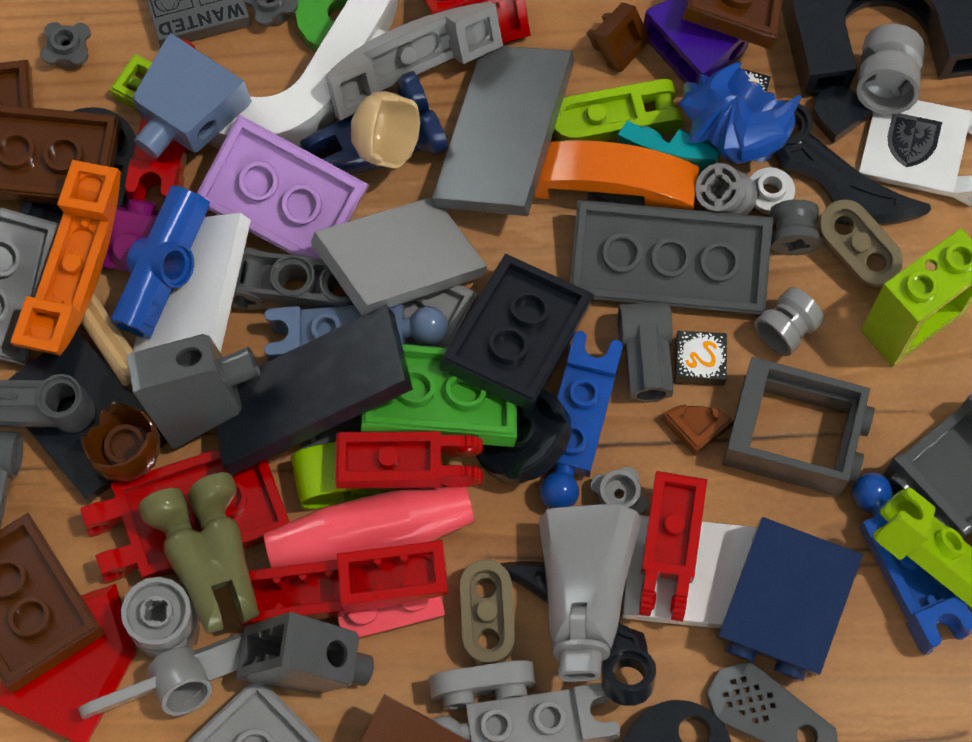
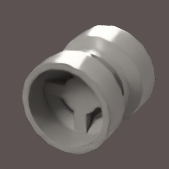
(734, 197)
(789, 321)

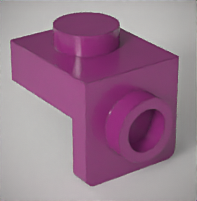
(130, 224)

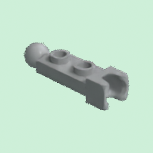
(537, 718)

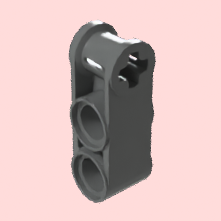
(266, 273)

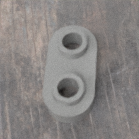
(463, 685)

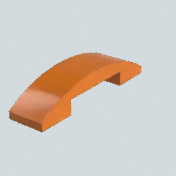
(619, 170)
(74, 260)

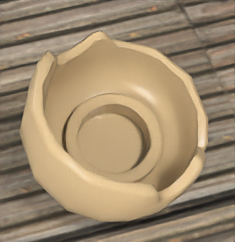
(385, 129)

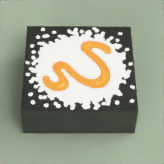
(701, 358)

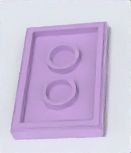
(279, 188)

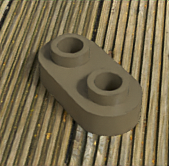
(863, 242)
(488, 614)

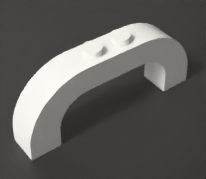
(308, 102)

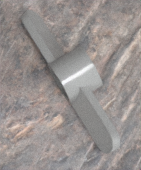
(178, 678)

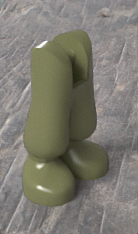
(208, 557)

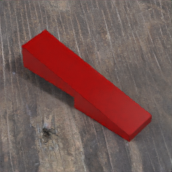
(352, 582)

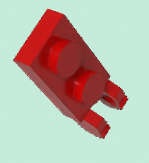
(404, 460)
(672, 539)

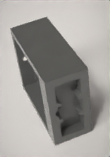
(807, 388)

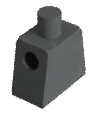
(189, 385)
(302, 655)

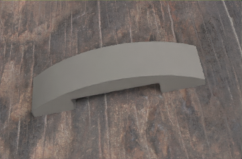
(416, 47)

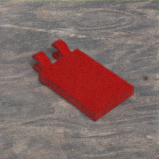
(254, 508)

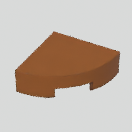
(697, 425)

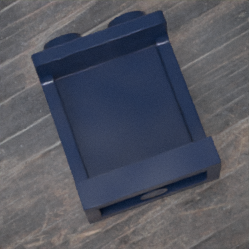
(789, 599)

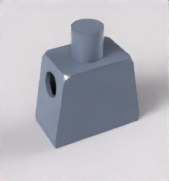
(186, 99)

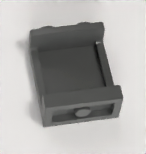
(941, 470)

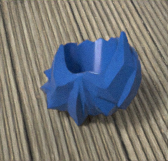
(738, 115)

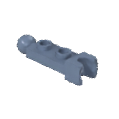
(425, 325)

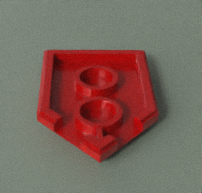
(85, 676)

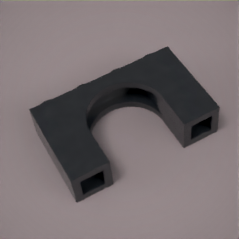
(824, 49)

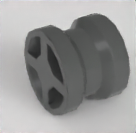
(795, 227)

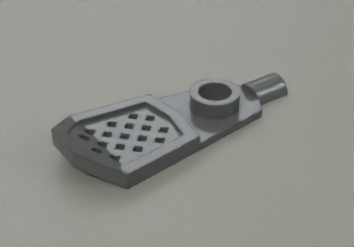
(782, 720)

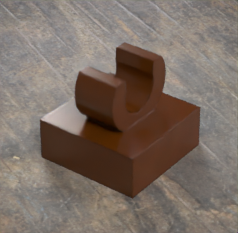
(620, 36)

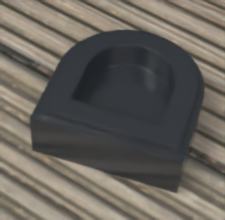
(838, 112)

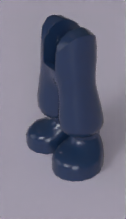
(338, 134)

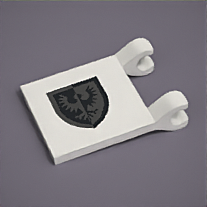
(920, 150)

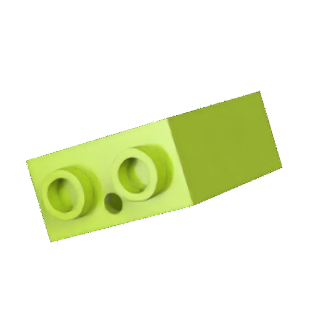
(922, 301)

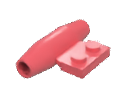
(371, 523)

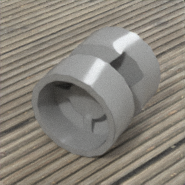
(890, 69)
(159, 616)

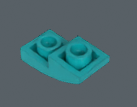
(699, 153)

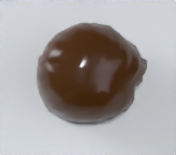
(123, 443)

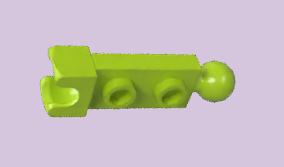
(926, 541)

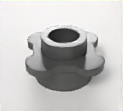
(272, 13)
(70, 55)

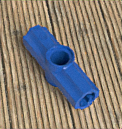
(160, 262)

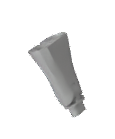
(586, 572)

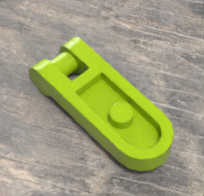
(604, 112)

